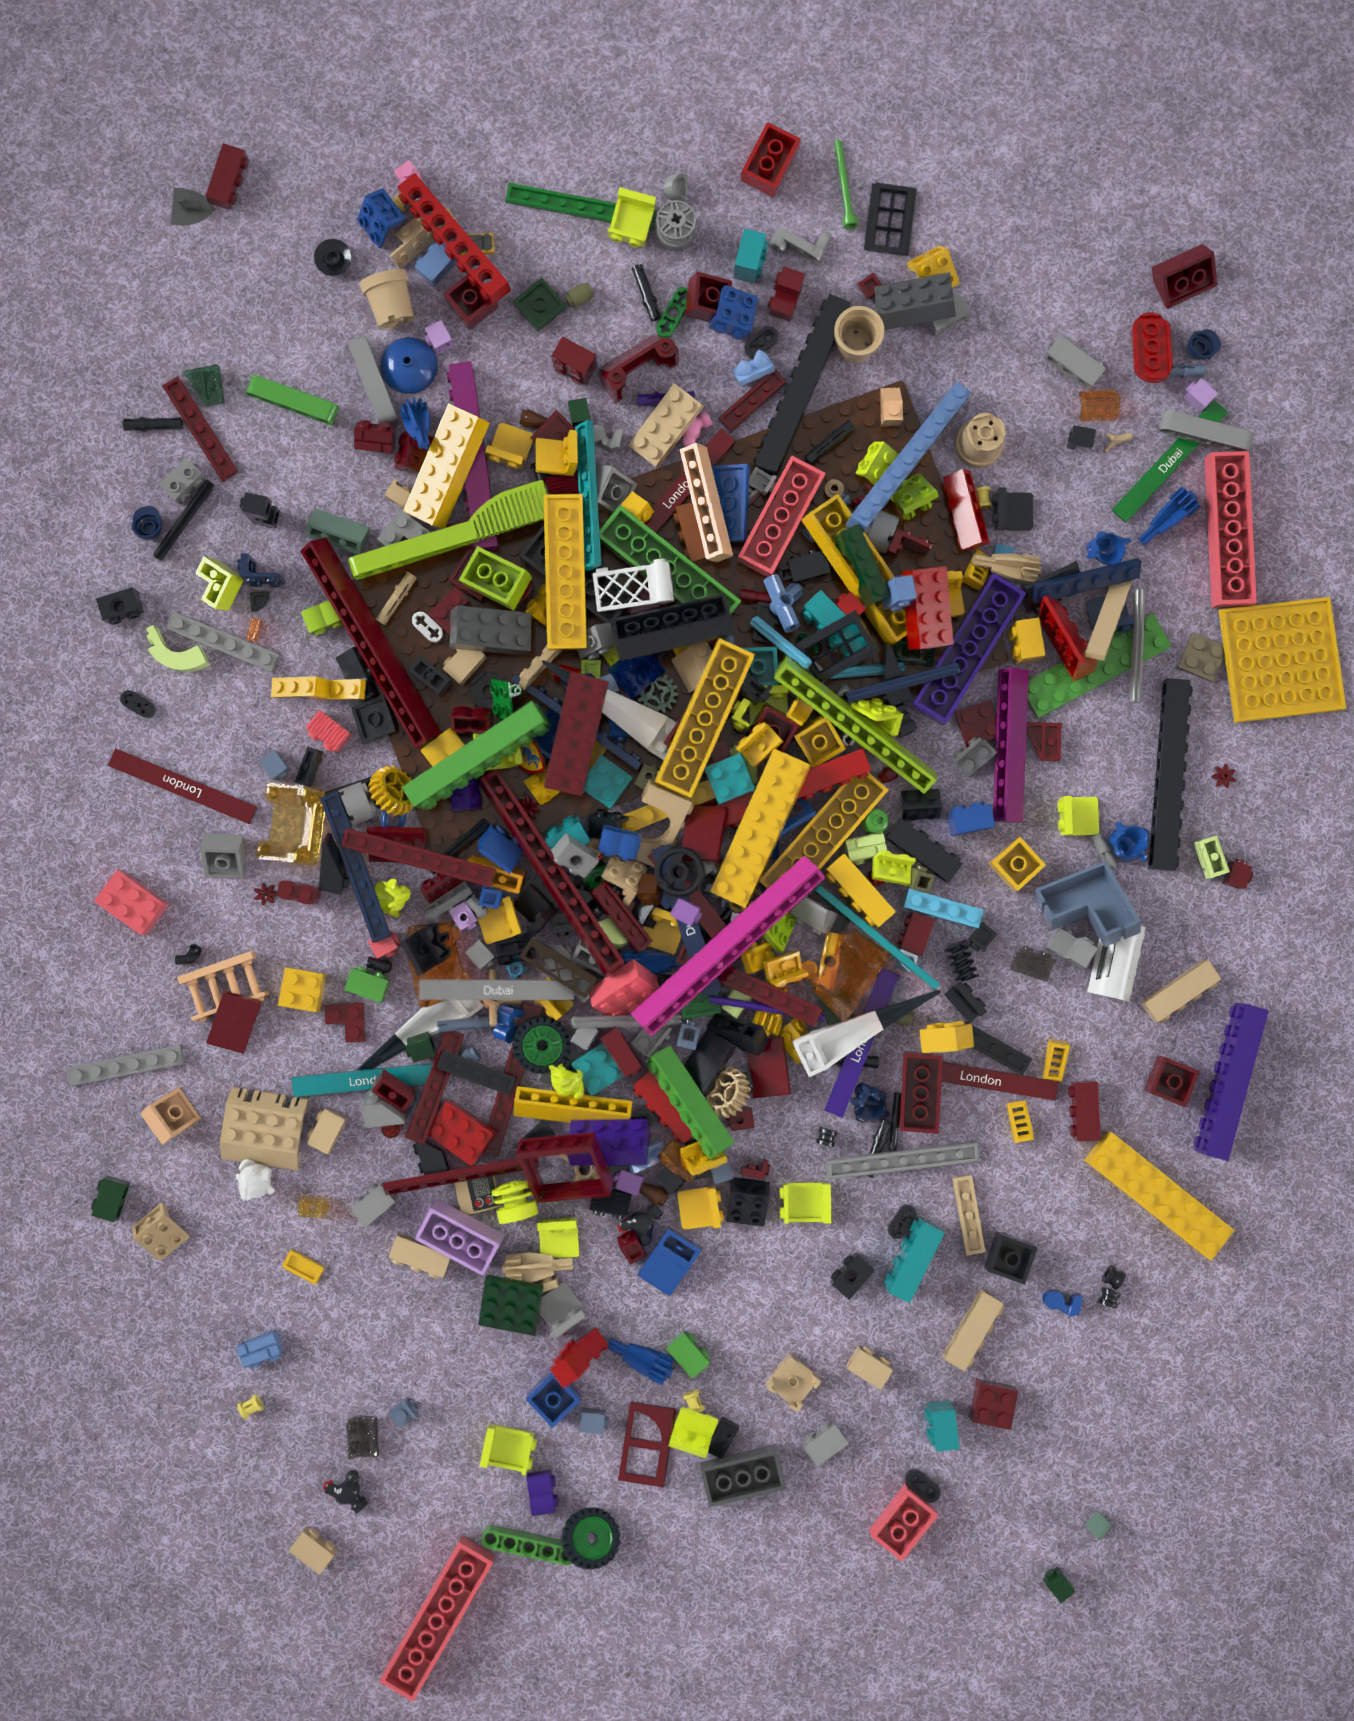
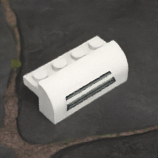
(1116, 967)

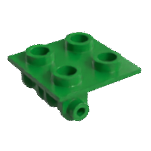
(502, 693)

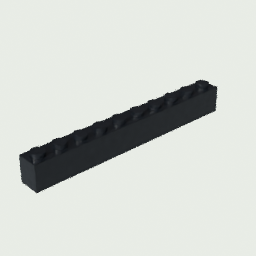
(801, 387)
(1169, 774)

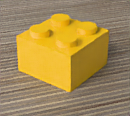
(1026, 641)
(818, 741)
(1017, 864)
(302, 989)
(946, 1037)

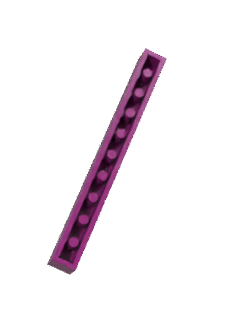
(477, 482)

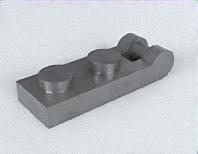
(446, 902)

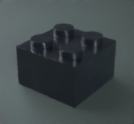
(1010, 1257)

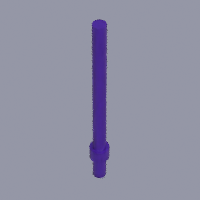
(749, 1005)

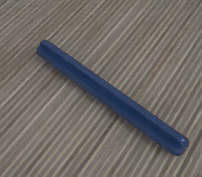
(903, 682)

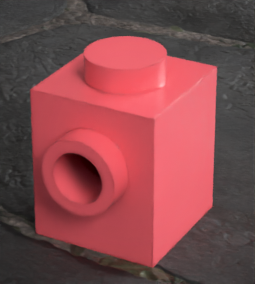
(386, 947)

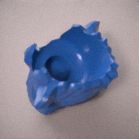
(1107, 548)
(1129, 842)

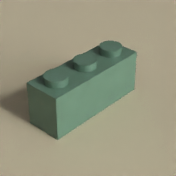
(338, 530)

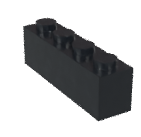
(925, 851)

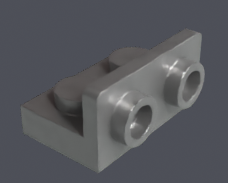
(975, 756)
(649, 1044)

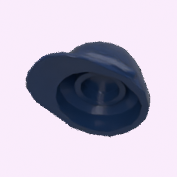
(1203, 344)
(147, 523)

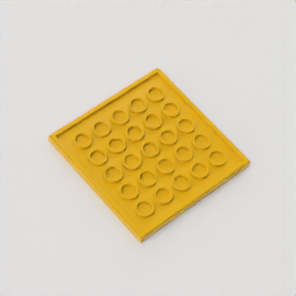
(1282, 659)

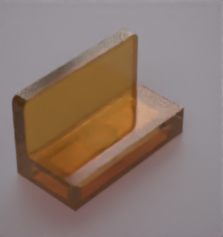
(1099, 405)
(671, 1159)

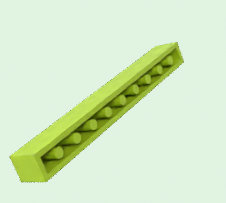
(855, 725)

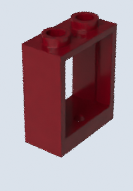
(622, 1052)

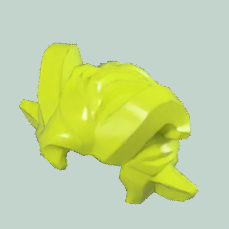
(392, 897)
(567, 1082)

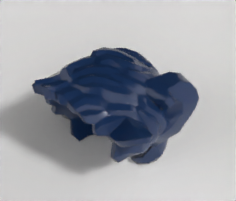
(869, 1103)

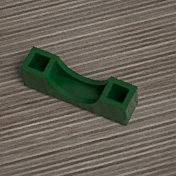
(855, 547)

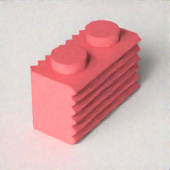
(328, 731)

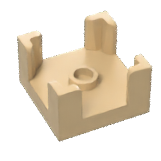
(793, 1381)

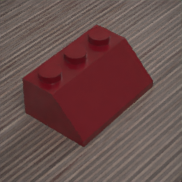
(1185, 275)

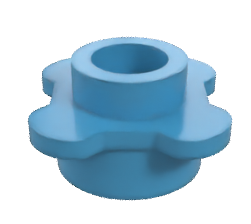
(515, 973)

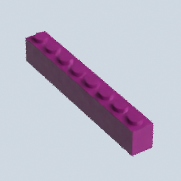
(1011, 745)

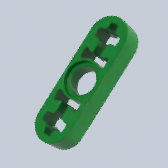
(662, 323)

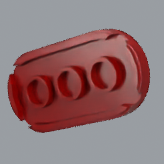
(1152, 347)

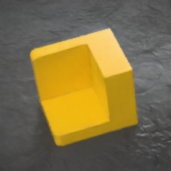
(799, 711)

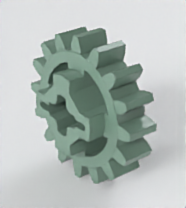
(645, 698)

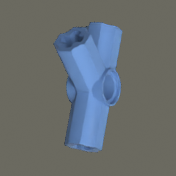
(782, 601)

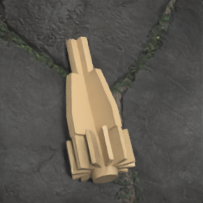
(1011, 566)
(533, 1266)

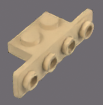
(413, 240)

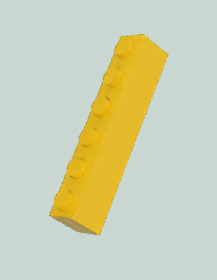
(555, 1107)

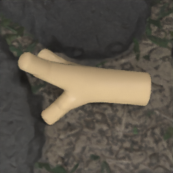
(1116, 439)

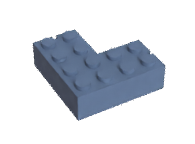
(1093, 895)

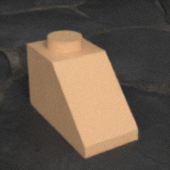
(891, 407)

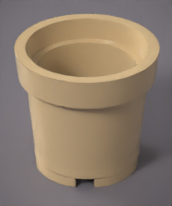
(388, 297)
(869, 329)
(967, 441)

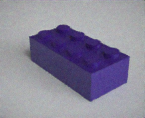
(620, 1141)

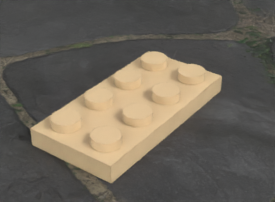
(666, 425)

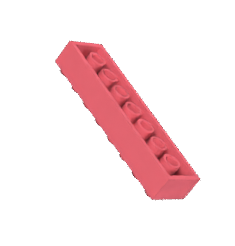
(1230, 529)
(437, 1618)

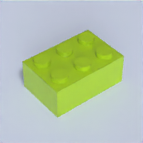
(495, 578)

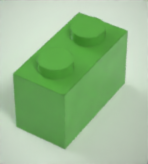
(367, 984)
(688, 1354)

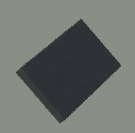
(708, 1060)

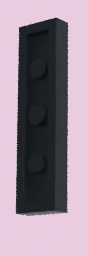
(1000, 1051)
(475, 1072)

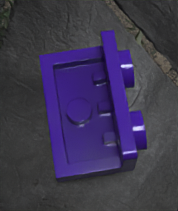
(467, 797)

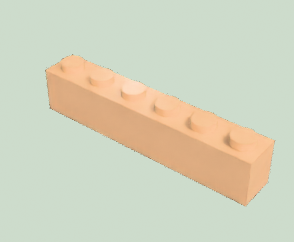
(706, 502)

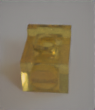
(320, 1203)

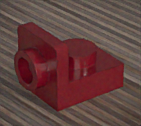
(752, 1170)
(631, 1246)

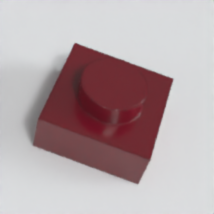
(867, 285)

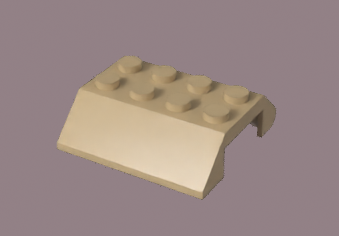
(263, 1128)

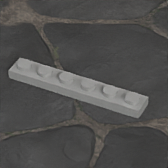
(222, 642)
(125, 1065)

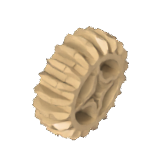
(731, 1093)

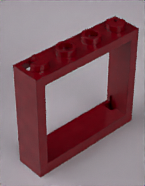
(564, 1145)

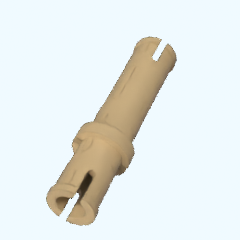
(400, 592)

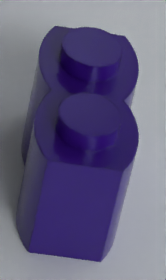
(541, 1492)

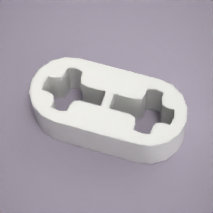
(425, 630)

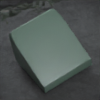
(1098, 1525)

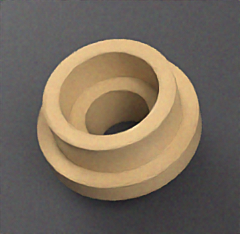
(834, 482)

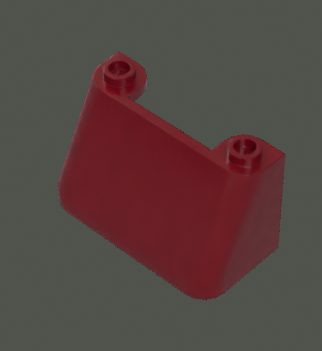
(655, 347)

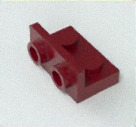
(438, 886)

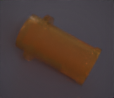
(254, 629)

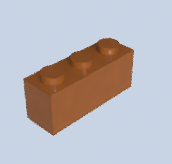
(690, 533)

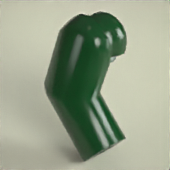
(815, 649)

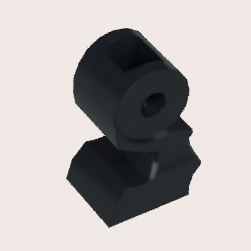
(907, 725)

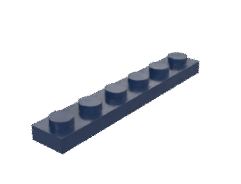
(1087, 580)

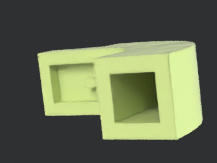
(186, 661)

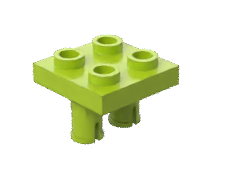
(913, 494)
(780, 932)

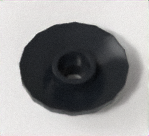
(329, 249)

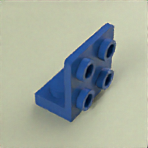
(379, 215)

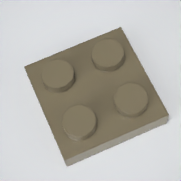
(1202, 657)

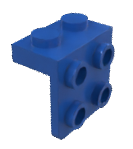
(734, 313)

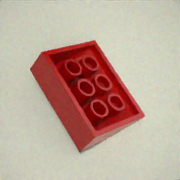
(1065, 638)

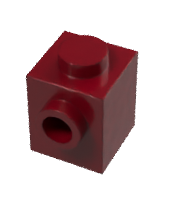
(1239, 874)
(742, 1120)

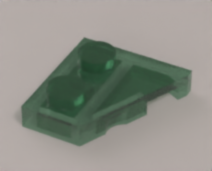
(207, 384)

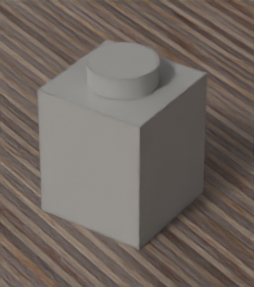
(481, 955)

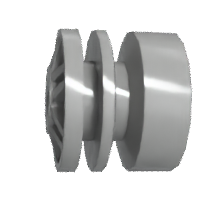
(673, 235)

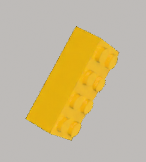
(859, 891)

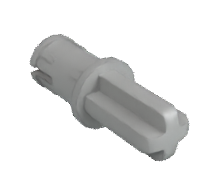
(1103, 850)

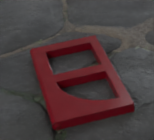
(664, 1418)

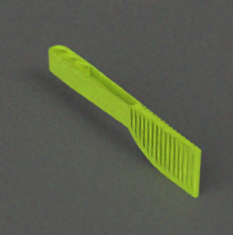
(499, 514)

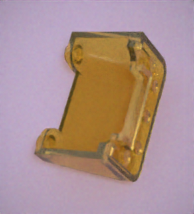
(294, 824)

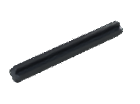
(183, 520)

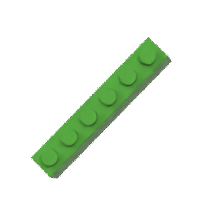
(689, 1102)

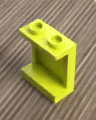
(632, 218)
(806, 1202)
(508, 1448)

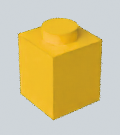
(638, 507)

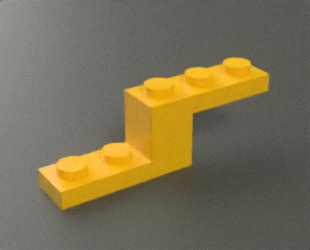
(318, 688)

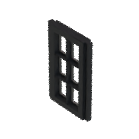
(907, 221)
(830, 630)

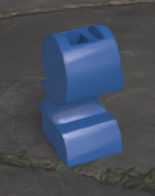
(490, 897)
(506, 1028)
(1055, 1300)

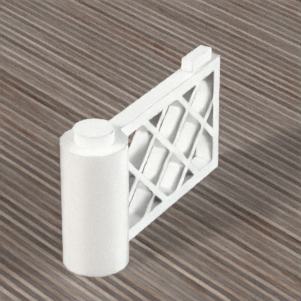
(658, 581)

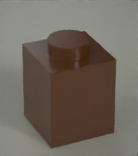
(649, 890)

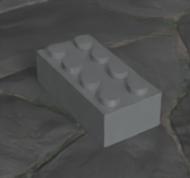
(915, 301)
(490, 630)
(742, 1475)

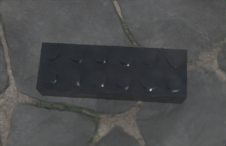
(534, 557)
(672, 627)

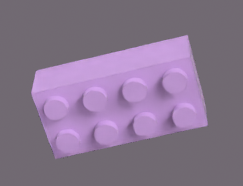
(459, 1237)

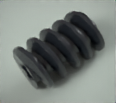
(961, 961)

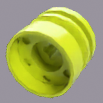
(514, 1201)

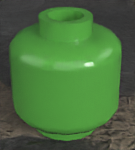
(875, 821)

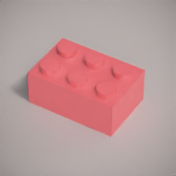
(131, 902)
(623, 990)
(903, 1522)

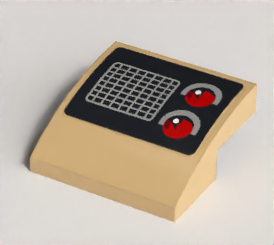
(476, 1195)

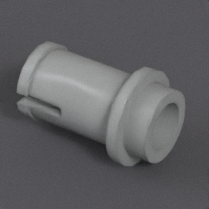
(472, 902)

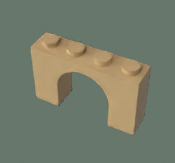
(675, 807)

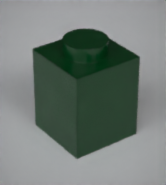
(578, 411)
(420, 1047)
(1058, 1584)

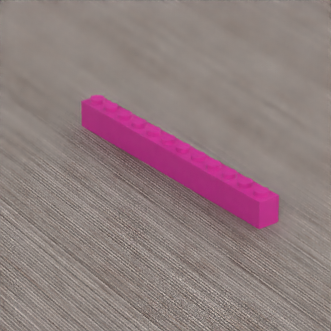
(727, 945)

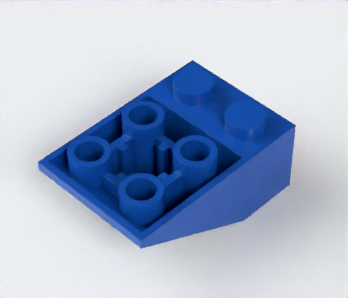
(669, 1261)

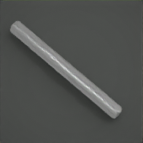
(1137, 646)
(615, 1021)

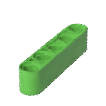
(292, 399)
(519, 1547)

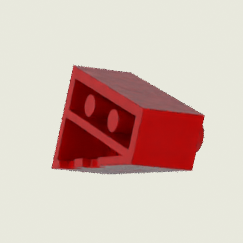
(576, 1355)

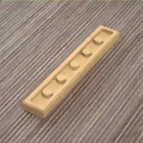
(1108, 620)

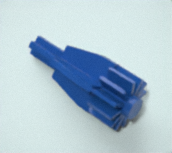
(417, 421)
(1181, 505)
(653, 961)
(646, 1361)

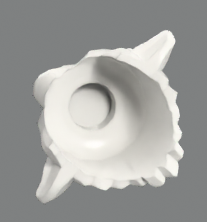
(254, 1180)

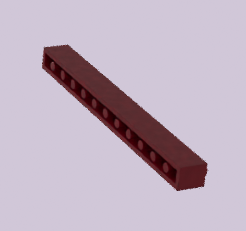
(370, 642)
(551, 873)

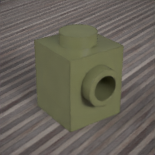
(646, 773)
(921, 878)

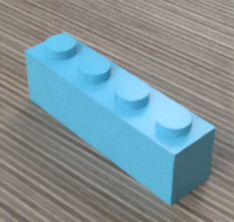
(942, 908)

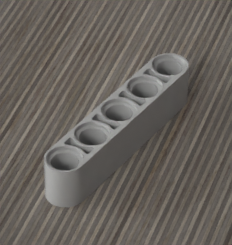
(372, 380)
(1206, 431)

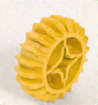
(390, 795)

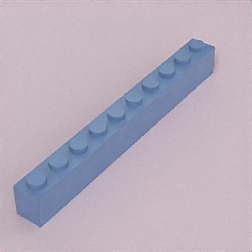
(909, 457)

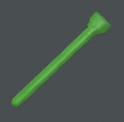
(850, 220)

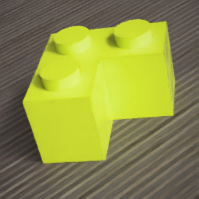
(222, 585)

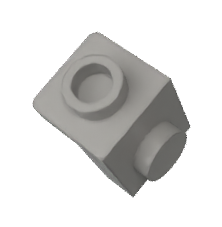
(762, 481)

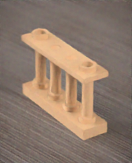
(208, 973)

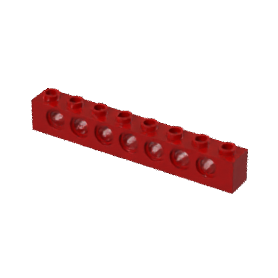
(414, 188)

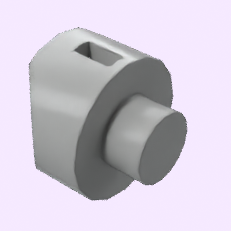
(676, 186)

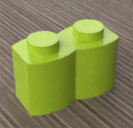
(321, 618)

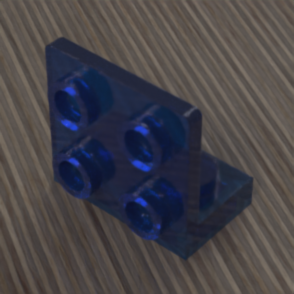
(636, 673)

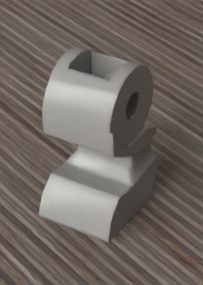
(612, 444)

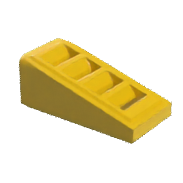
(970, 579)
(1049, 1053)
(1026, 1137)

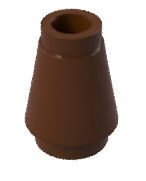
(531, 419)
(654, 1193)

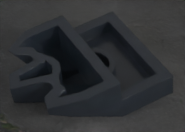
(426, 948)

